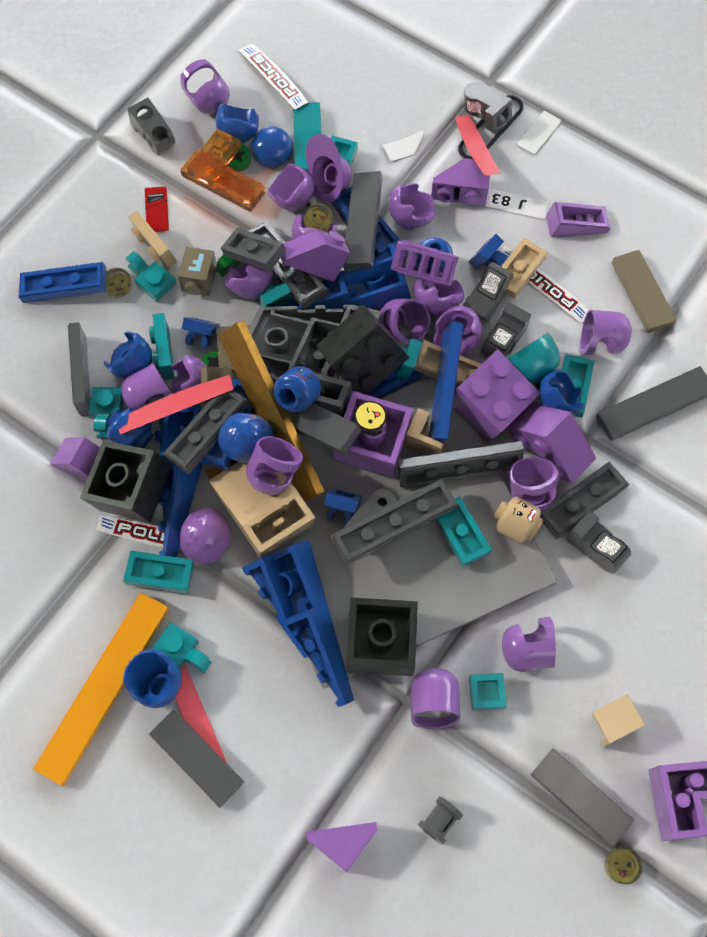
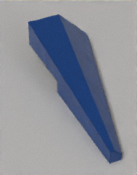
(364, 286)
(180, 486)
(296, 593)

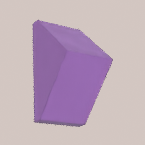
(76, 456)
(343, 843)

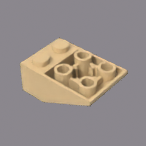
(262, 518)

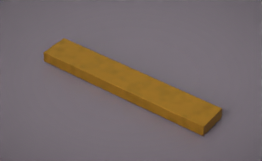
(260, 393)

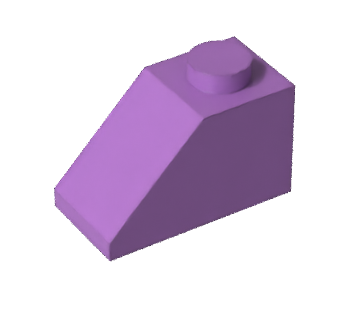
(317, 254)

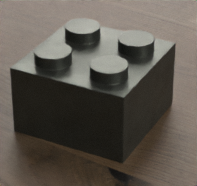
(362, 351)
(126, 481)
(382, 636)

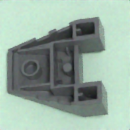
(289, 340)

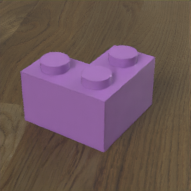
(555, 437)
(678, 799)

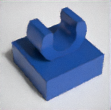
(488, 253)
(199, 327)
(342, 501)

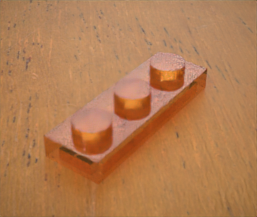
(231, 186)

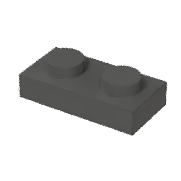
(253, 249)

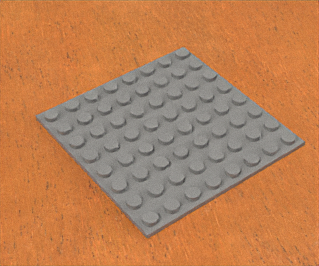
(422, 562)

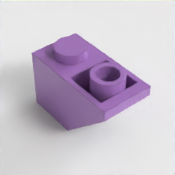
(461, 184)

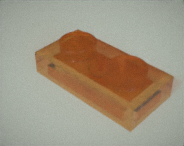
(214, 157)

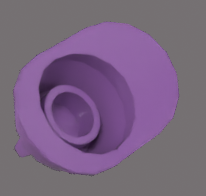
(327, 168)

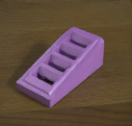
(560, 224)
(400, 257)

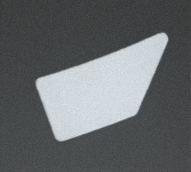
(403, 147)

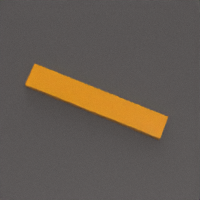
(100, 690)

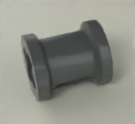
(440, 820)

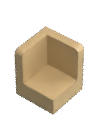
(418, 435)
(617, 720)

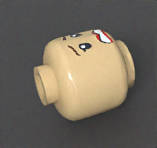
(518, 520)

